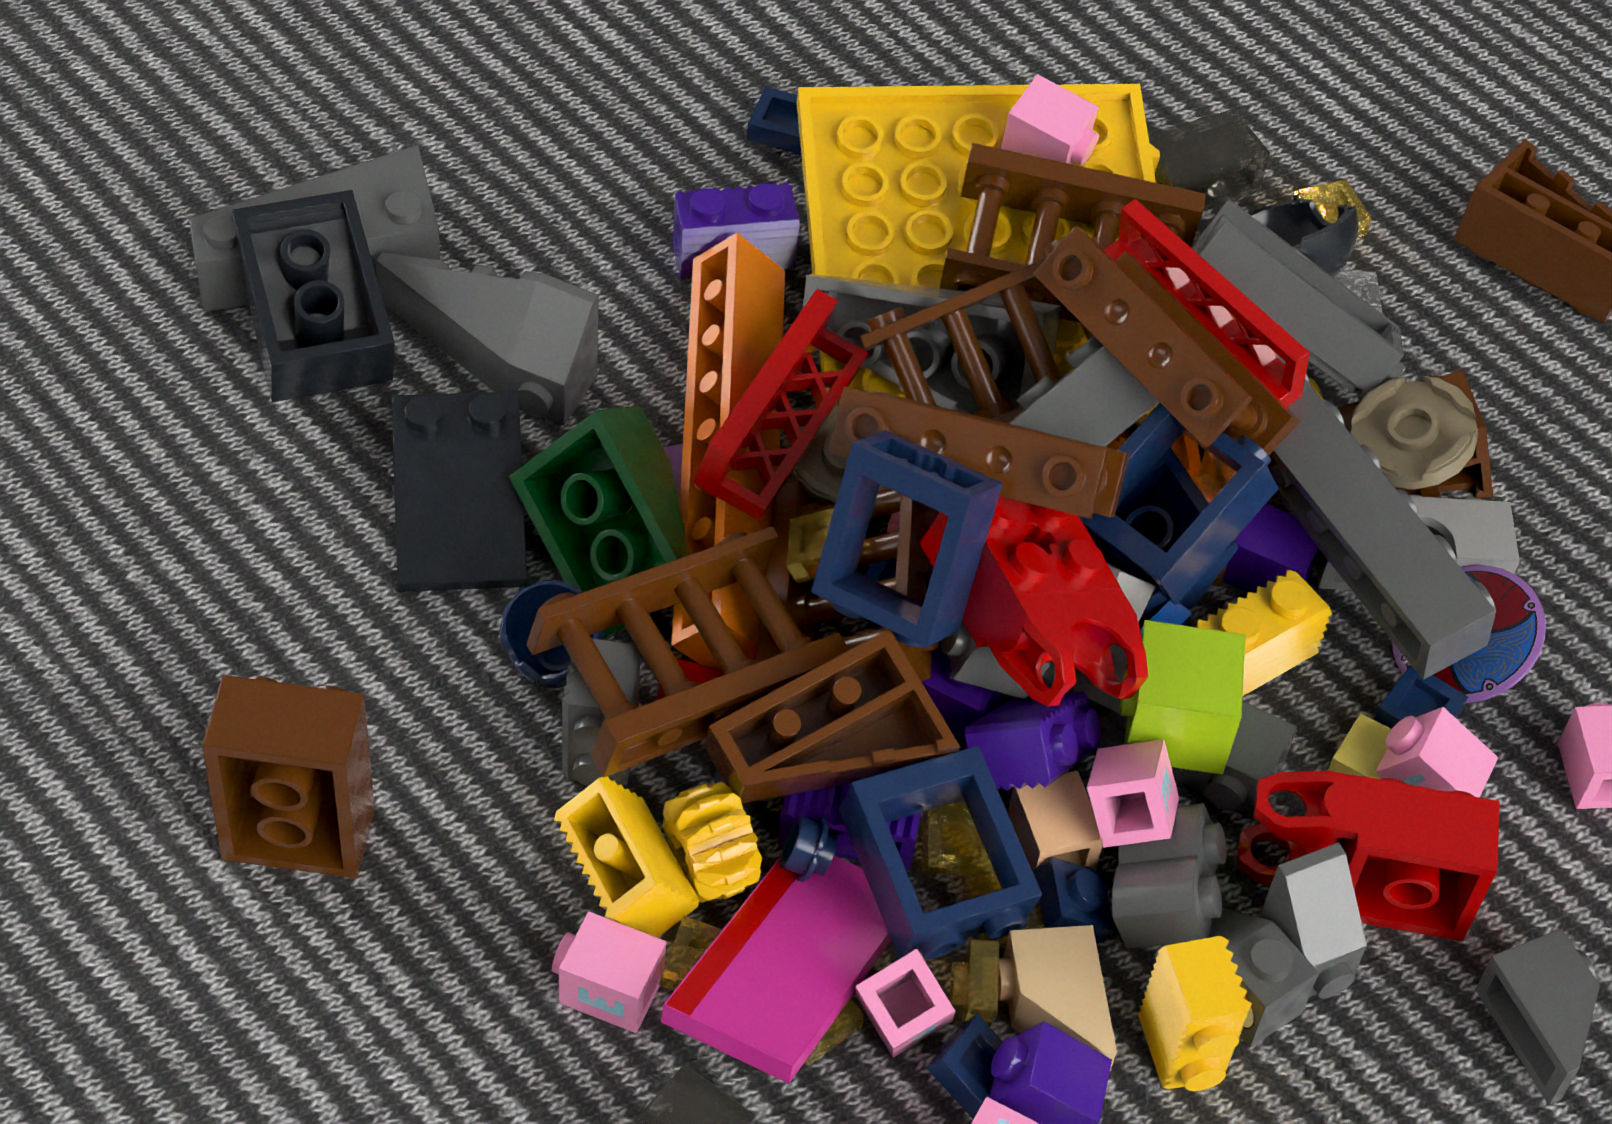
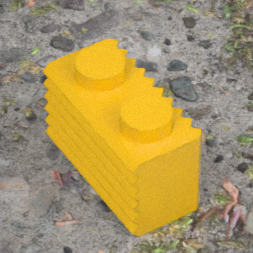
(1280, 627)
(626, 858)
(1193, 1013)

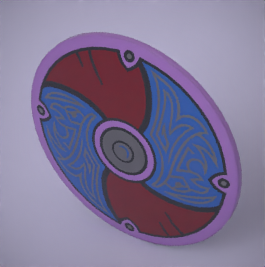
(1513, 641)

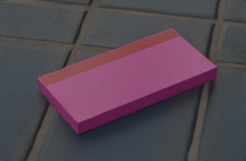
(782, 968)

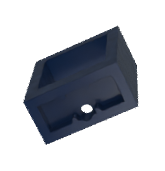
(934, 481)
(1211, 531)
(918, 789)

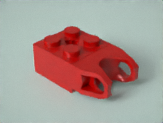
(1047, 599)
(1411, 850)

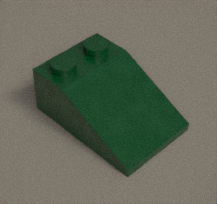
(604, 500)

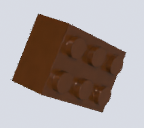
(290, 775)

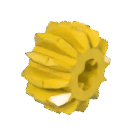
(712, 841)

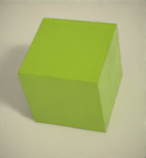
(1189, 694)

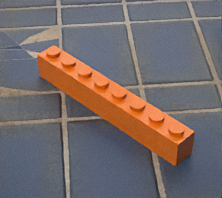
(731, 336)

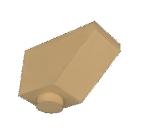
(1057, 980)

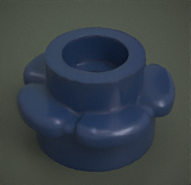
(808, 848)

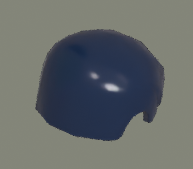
(549, 666)

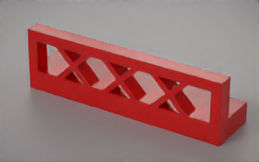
(1212, 300)
(767, 392)

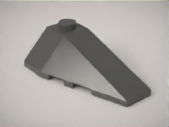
(503, 330)
(931, 344)

